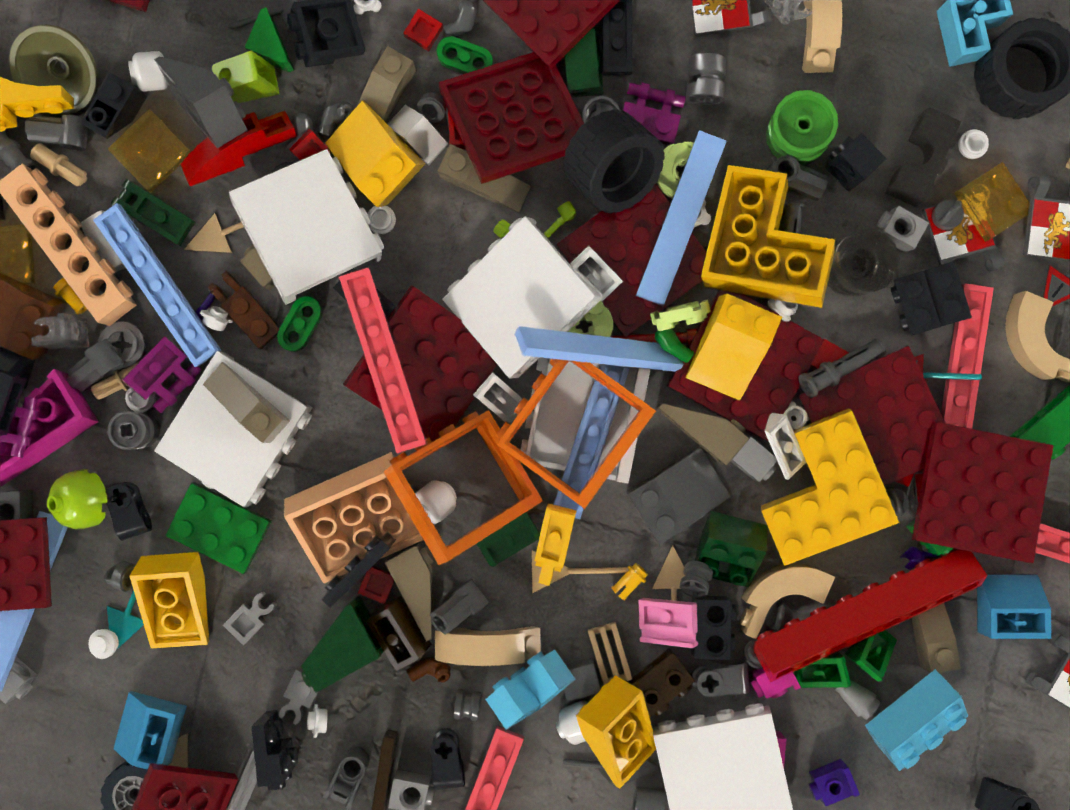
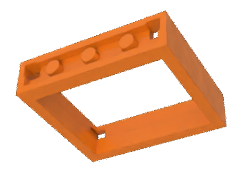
(613, 457)
(509, 465)

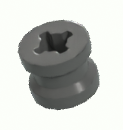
(696, 579)
(467, 705)

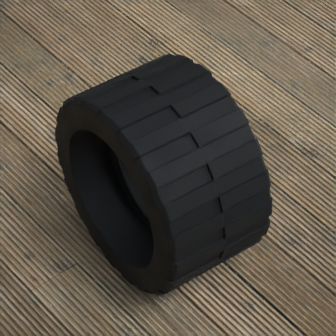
(996, 86)
(598, 145)

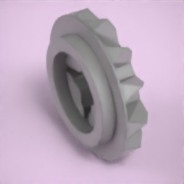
(131, 335)

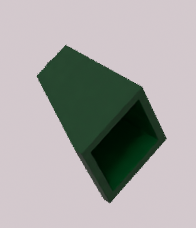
(342, 649)

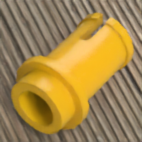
(66, 292)
(631, 580)

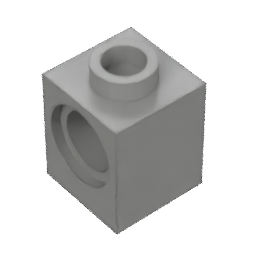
(913, 228)
(755, 461)
(18, 682)
(401, 801)

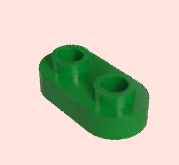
(466, 55)
(297, 322)

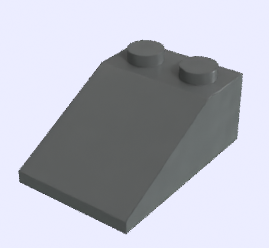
(204, 99)
(678, 495)

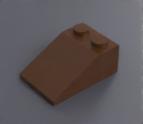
(19, 310)

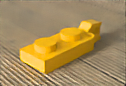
(554, 541)

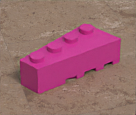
(60, 418)

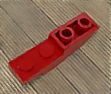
(209, 162)

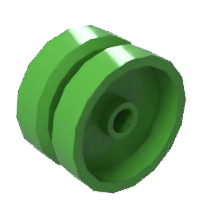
(802, 126)

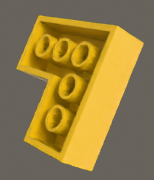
(751, 253)
(843, 502)

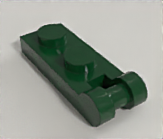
(154, 213)

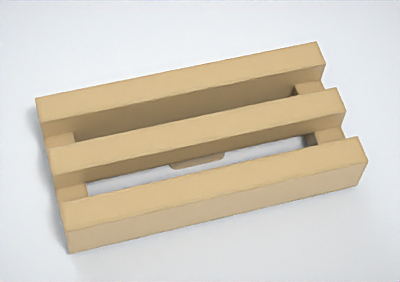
(602, 629)

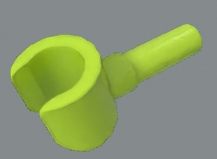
(567, 213)

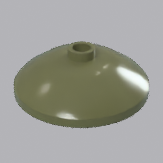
(37, 60)

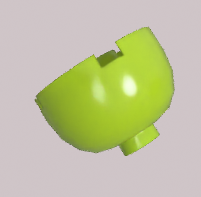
(77, 499)

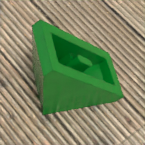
(267, 42)
(873, 654)
(824, 673)

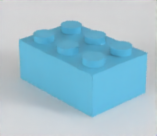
(918, 720)

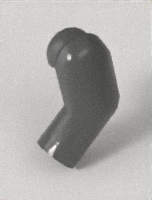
(465, 19)
(334, 115)
(302, 123)

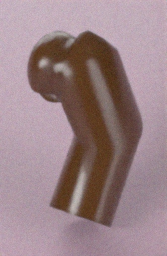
(431, 667)

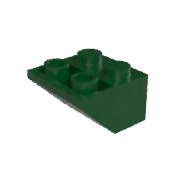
(732, 547)

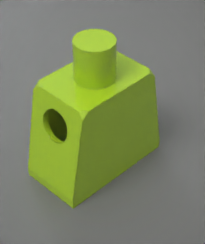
(248, 76)

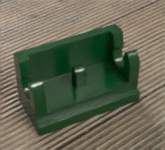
(584, 67)
(509, 539)

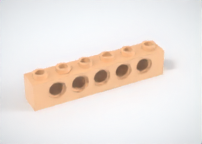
(18, 190)

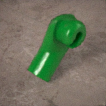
(670, 343)

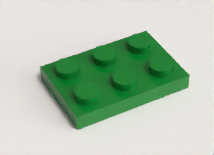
(218, 528)

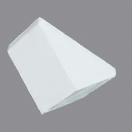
(418, 134)
(596, 272)
(498, 398)

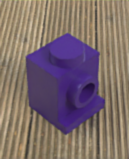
(832, 773)

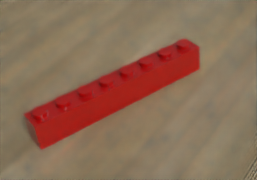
(868, 612)

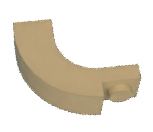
(822, 35)
(1028, 340)
(778, 583)
(487, 647)

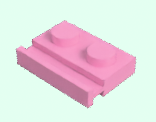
(668, 622)

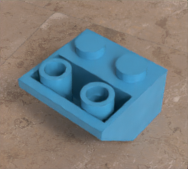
(1013, 607)
(149, 730)

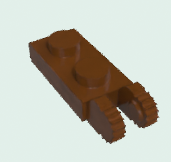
(246, 312)

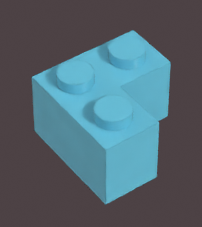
(965, 26)
(529, 688)

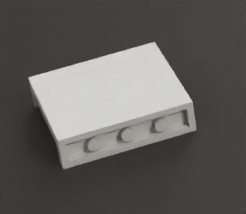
(306, 224)
(519, 285)
(560, 412)
(219, 449)
(723, 761)

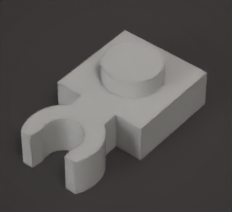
(248, 619)
(299, 696)

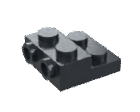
(325, 31)
(931, 299)
(273, 756)

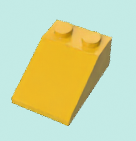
(373, 155)
(733, 346)
(172, 599)
(618, 729)

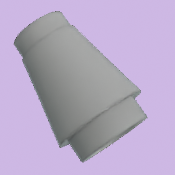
(859, 699)

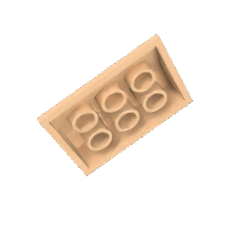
(346, 514)

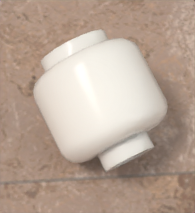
(146, 73)
(437, 500)
(568, 724)

